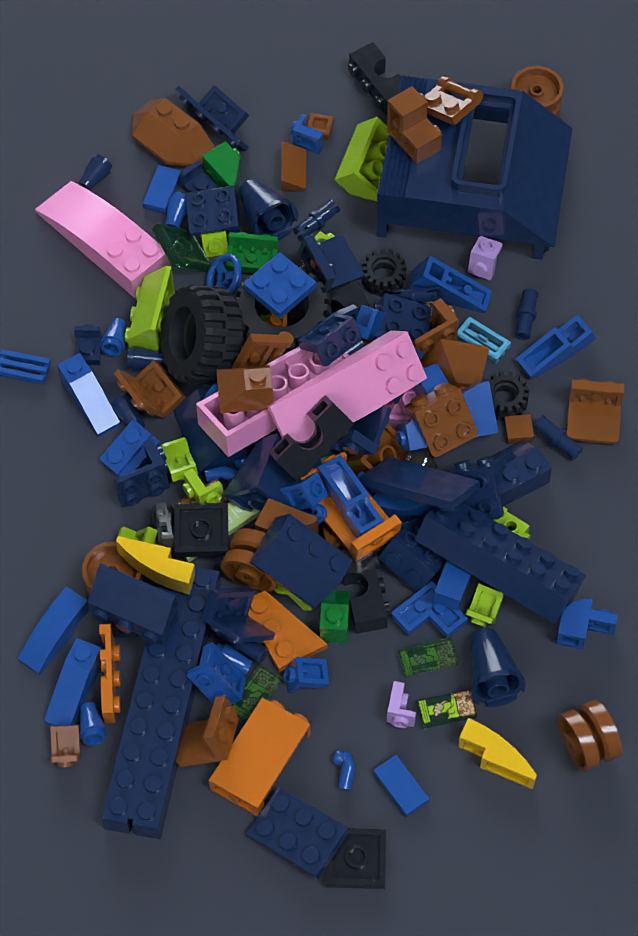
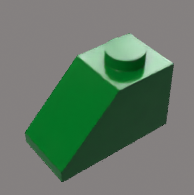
(223, 165)
(335, 617)

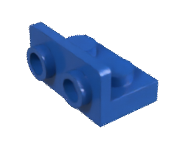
(217, 675)

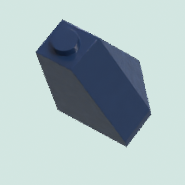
(259, 478)

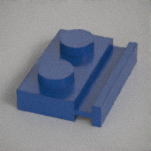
(127, 450)

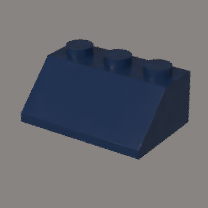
(201, 447)
(524, 471)
(300, 560)
(133, 605)

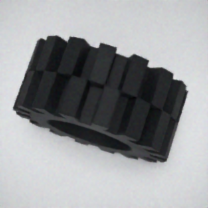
(383, 260)
(511, 384)

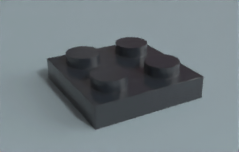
(201, 529)
(359, 860)

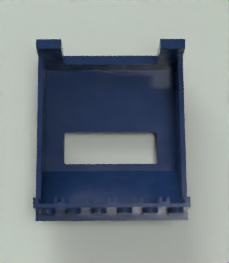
(529, 183)

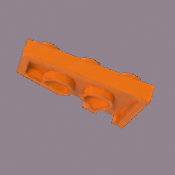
(291, 635)
(112, 678)

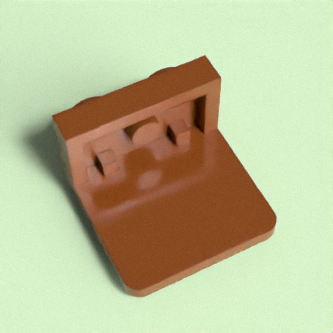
(443, 325)
(151, 390)
(594, 411)
(443, 418)
(211, 738)

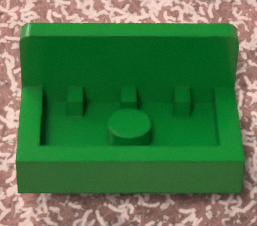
(251, 250)

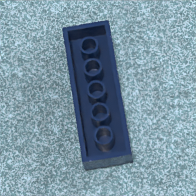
(502, 559)

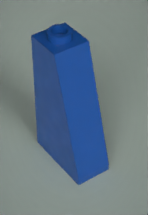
(480, 405)

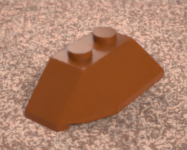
(170, 133)

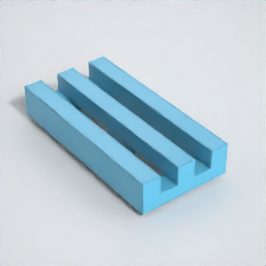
(468, 336)

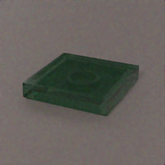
(181, 248)

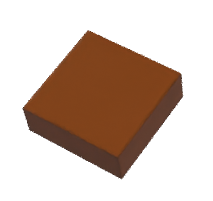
(321, 123)
(519, 428)

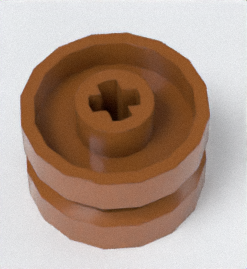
(542, 85)
(108, 555)
(236, 561)
(589, 735)

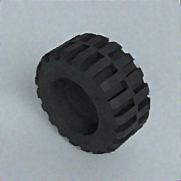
(315, 306)
(201, 333)

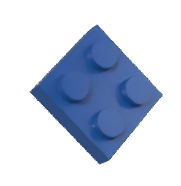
(280, 285)

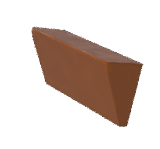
(293, 168)

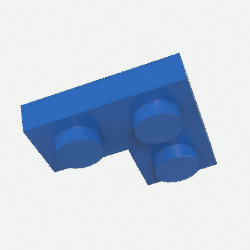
(420, 609)

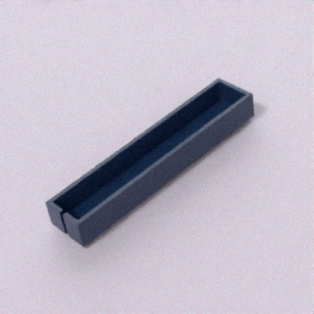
(159, 718)

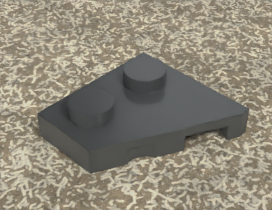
(162, 522)

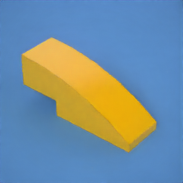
(157, 564)
(496, 754)

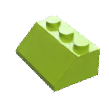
(364, 160)
(149, 311)

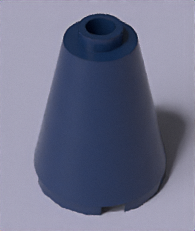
(267, 209)
(493, 670)

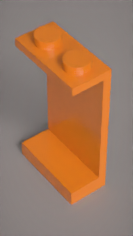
(370, 540)
(259, 755)

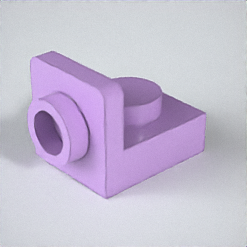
(397, 712)

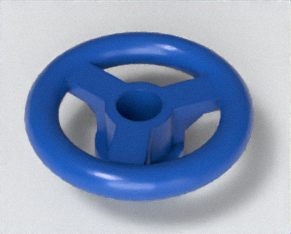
(227, 279)

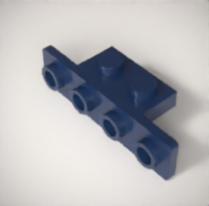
(221, 110)

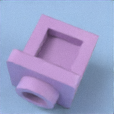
(484, 257)

